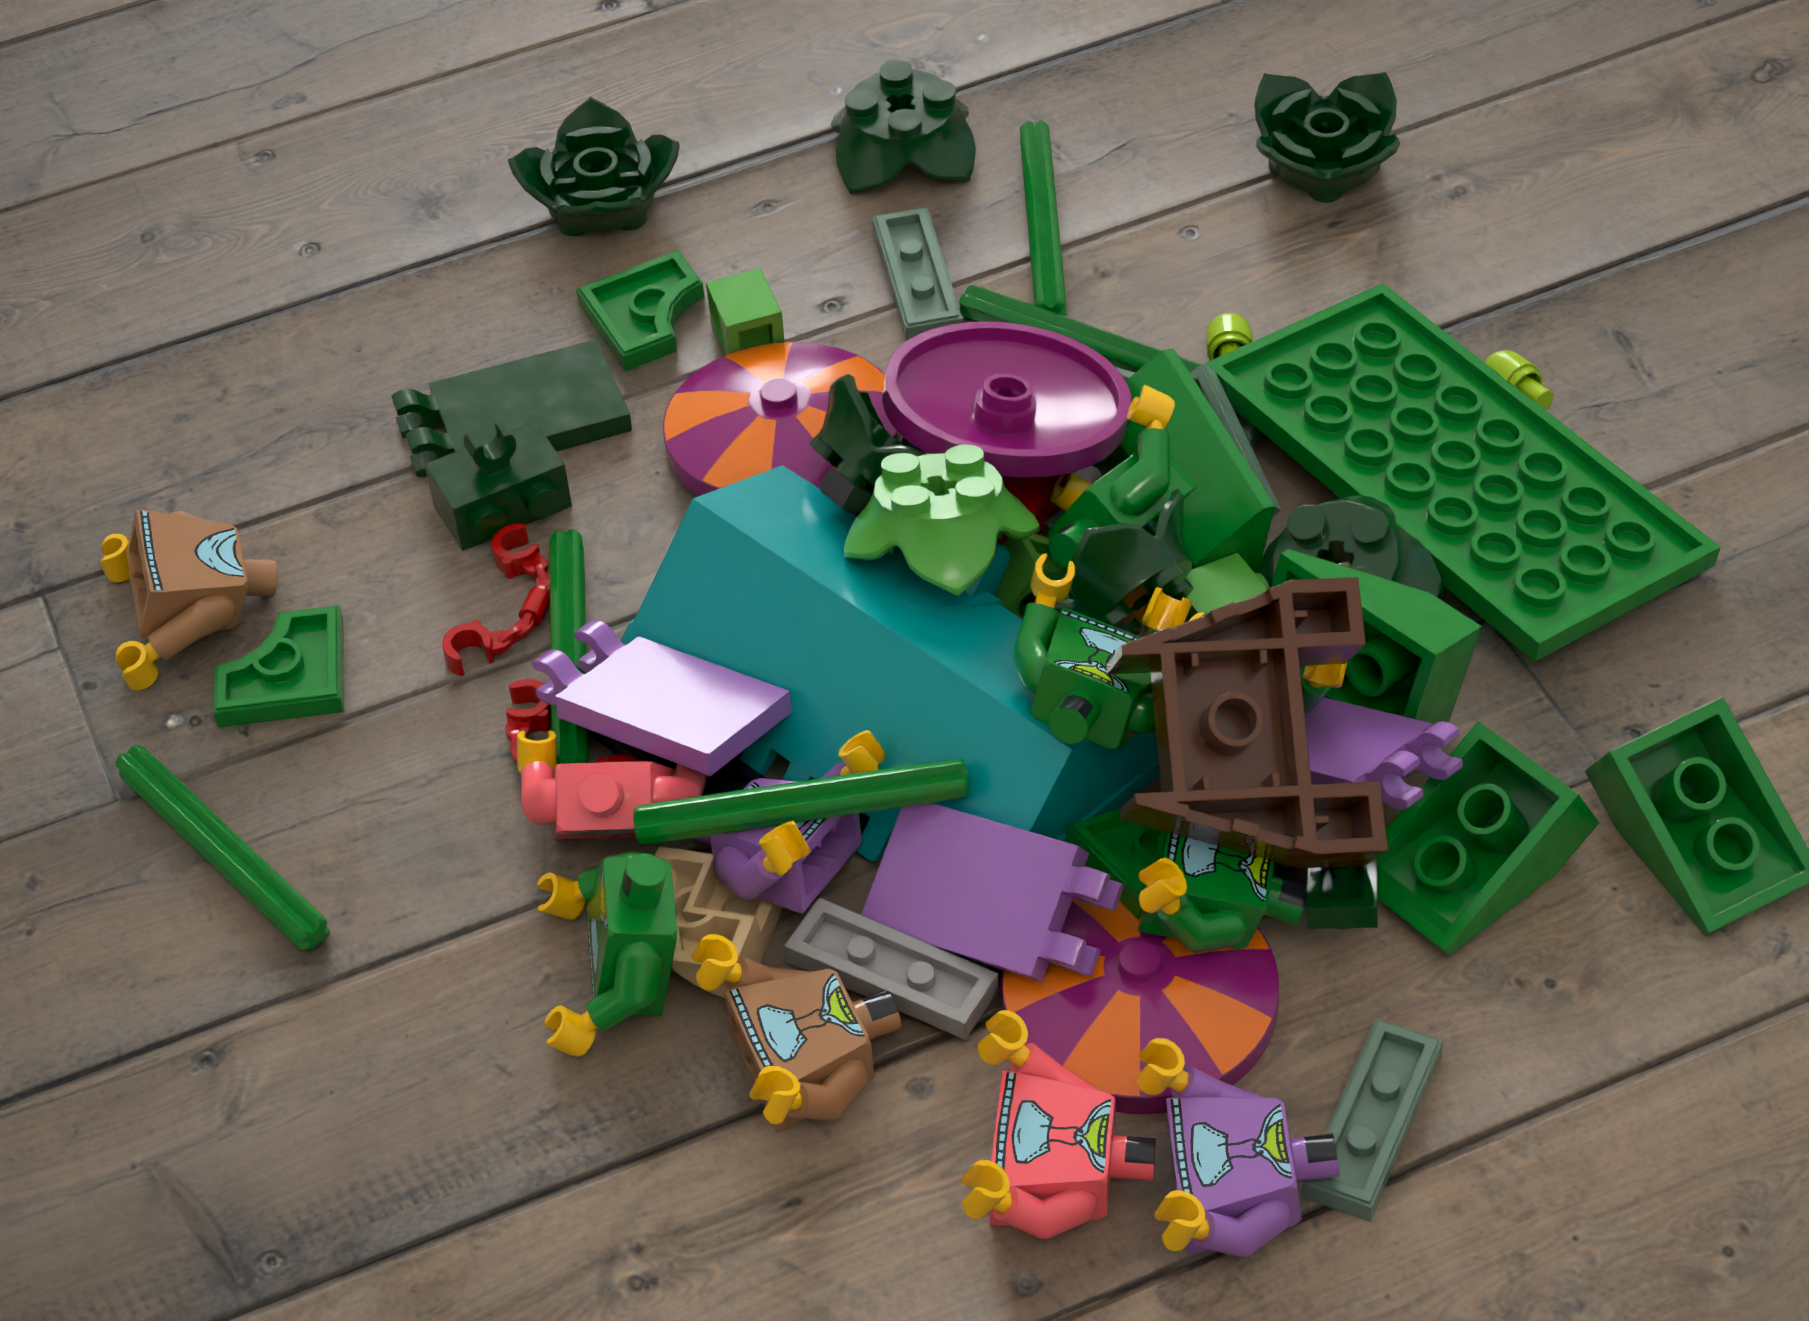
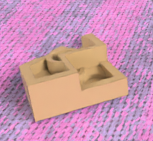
(709, 907)

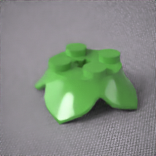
(941, 515)

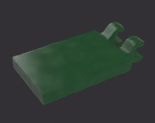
(562, 390)

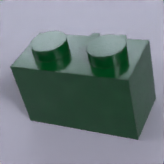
(498, 483)

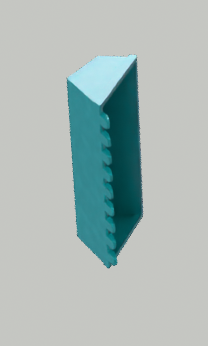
(876, 649)

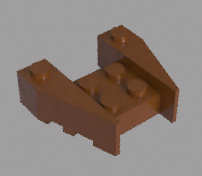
(1238, 734)

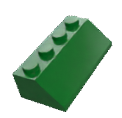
(1229, 506)

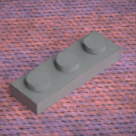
(878, 958)

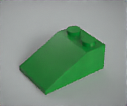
(1412, 639)
(1703, 816)
(1479, 841)

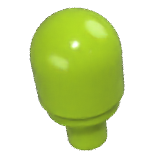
(1226, 334)
(1522, 375)

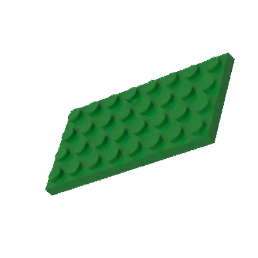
(1488, 481)

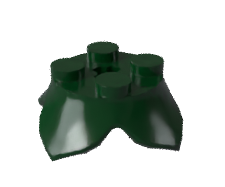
(901, 121)
(1326, 140)
(596, 172)
(854, 435)
(1358, 533)
(1124, 564)

